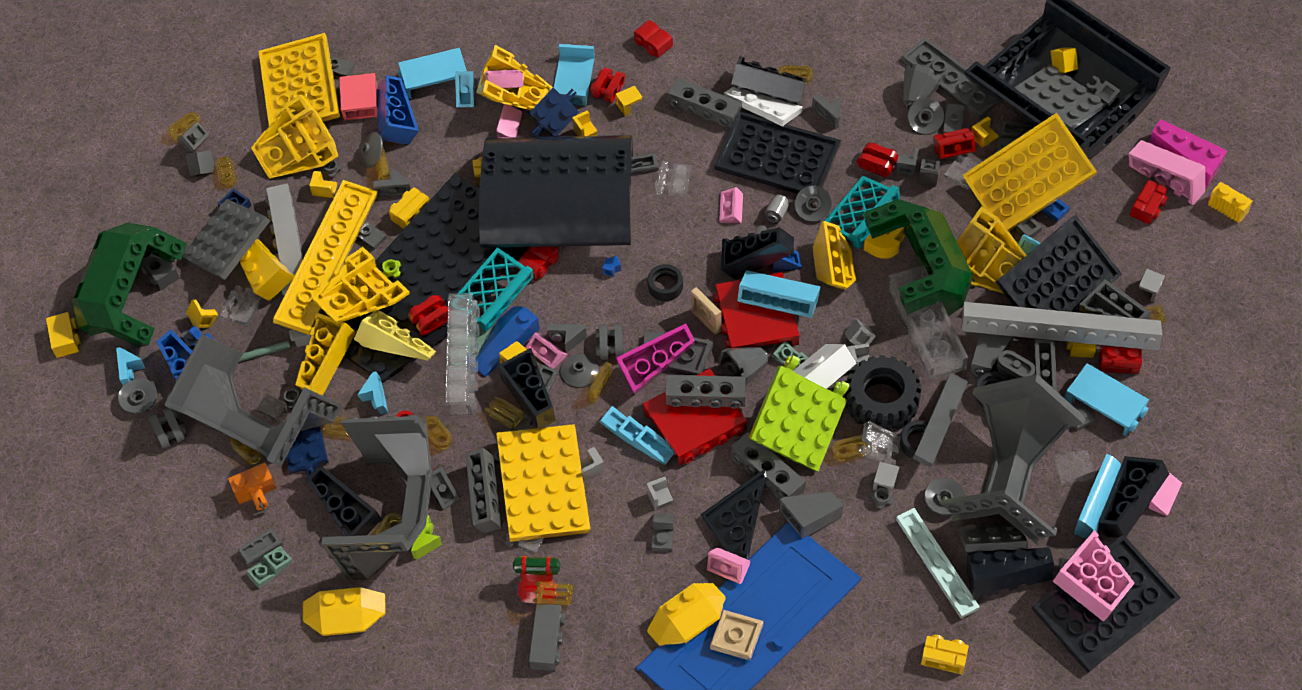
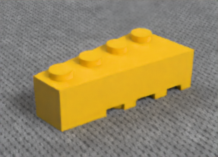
(324, 353)

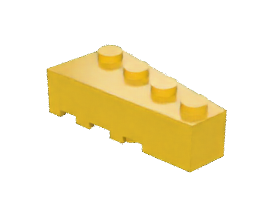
(264, 271)

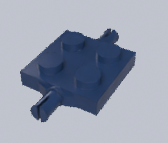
(553, 112)
(307, 451)

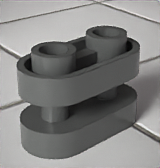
(603, 334)
(1014, 365)
(170, 417)

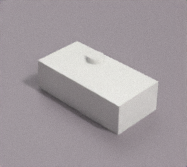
(827, 364)

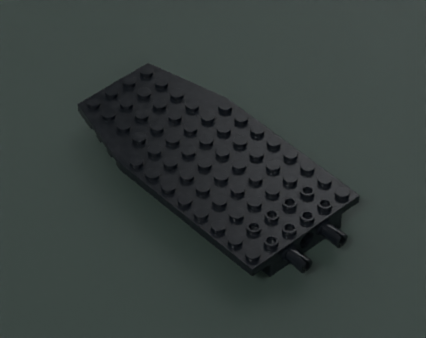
(436, 257)

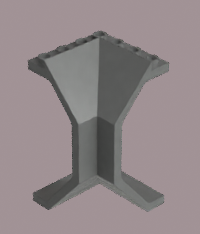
(209, 395)
(1023, 423)
(406, 447)

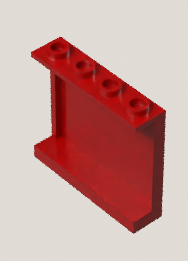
(751, 324)
(694, 429)

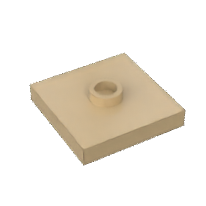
(706, 311)
(736, 635)

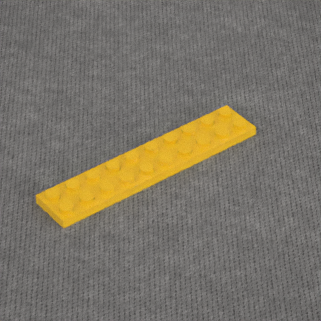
(325, 255)

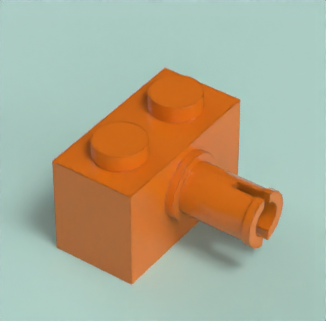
(253, 485)

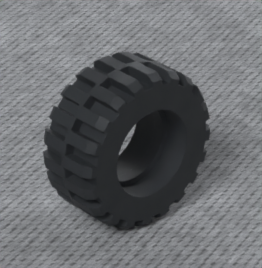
(887, 372)

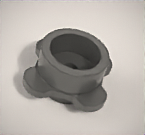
(331, 172)
(292, 392)
(882, 492)

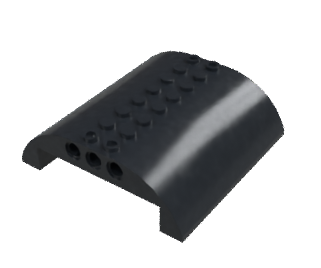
(1099, 53)
(555, 191)

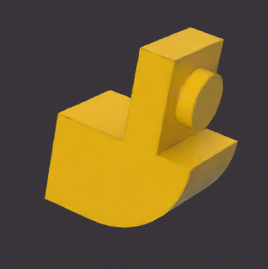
(885, 245)

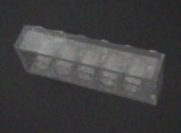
(929, 329)
(461, 355)

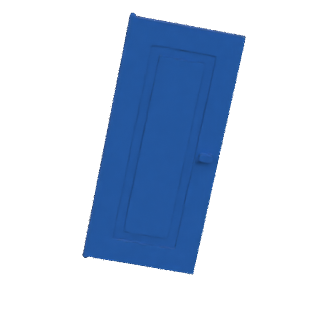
(787, 587)

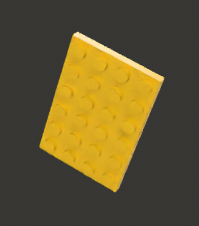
(297, 70)
(1030, 173)
(542, 483)

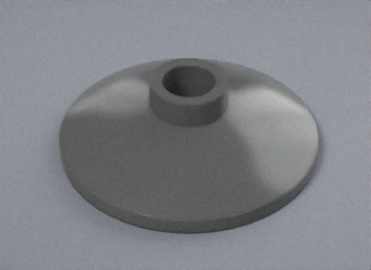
(934, 112)
(372, 149)
(807, 197)
(579, 377)
(132, 391)
(939, 489)

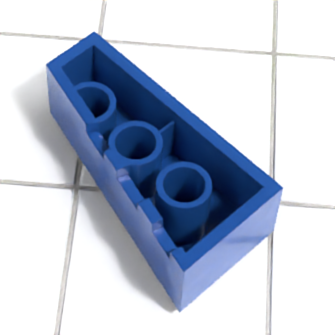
(394, 112)
(174, 352)

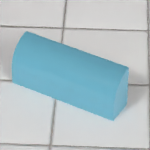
(778, 294)
(1098, 497)

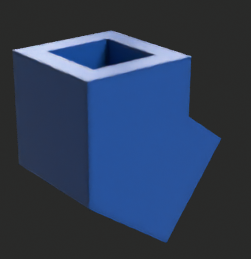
(611, 266)

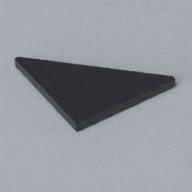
(736, 515)

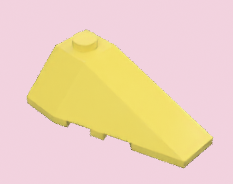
(382, 334)

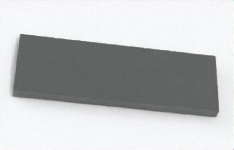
(952, 77)

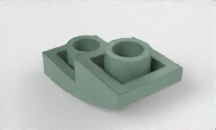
(786, 350)
(273, 564)

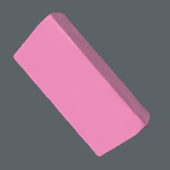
(505, 78)
(509, 121)
(731, 206)
(545, 350)
(1165, 496)
(727, 565)

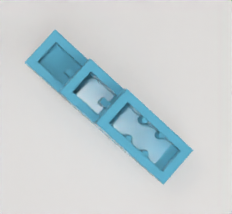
(638, 436)

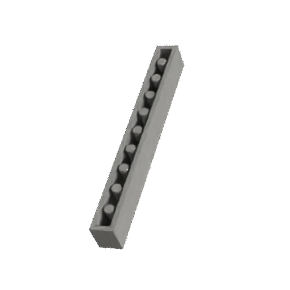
(287, 240)
(1062, 326)

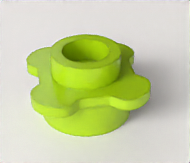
(387, 265)

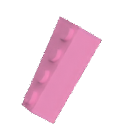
(1169, 169)

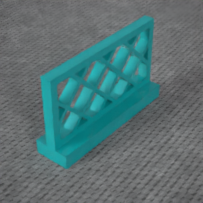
(861, 232)
(507, 294)

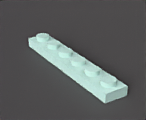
(937, 563)

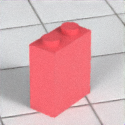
(358, 96)

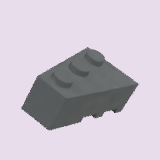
(1112, 302)

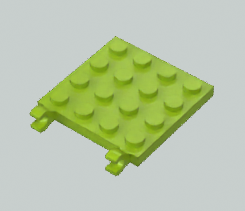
(798, 416)

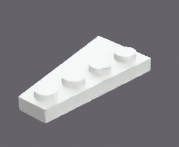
(765, 106)

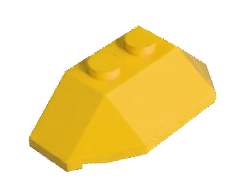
(833, 257)
(343, 610)
(687, 614)

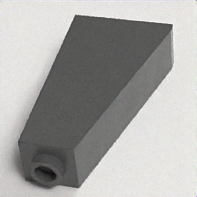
(988, 351)

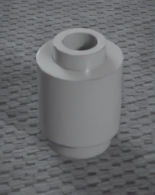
(776, 208)

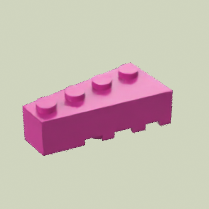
(1189, 146)
(652, 358)

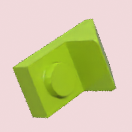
(426, 541)

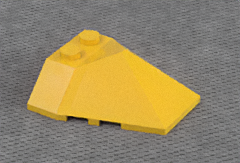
(525, 97)
(295, 141)
(988, 249)
(358, 289)

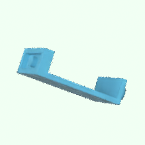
(430, 69)
(575, 71)
(1108, 397)

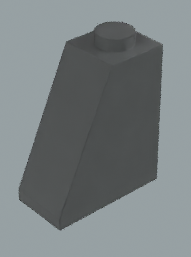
(811, 511)

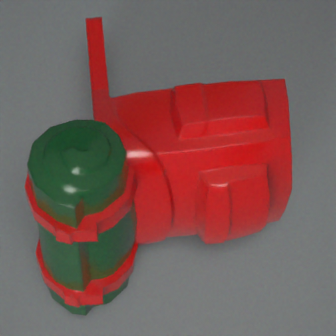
(533, 570)

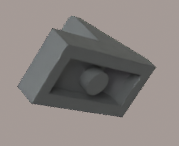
(828, 111)
(193, 137)
(929, 172)
(396, 186)
(571, 333)
(442, 488)
(663, 532)

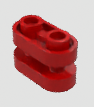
(601, 86)
(877, 159)
(429, 314)

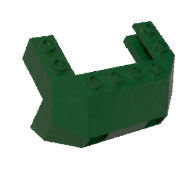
(934, 248)
(110, 277)

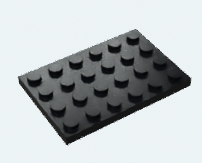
(776, 154)
(1059, 271)
(1086, 634)

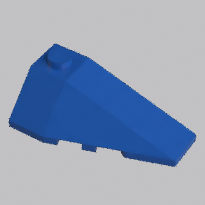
(515, 325)

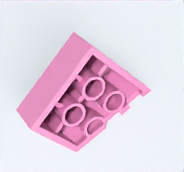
(1094, 578)

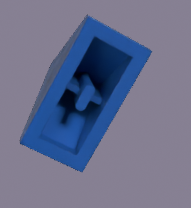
(790, 262)

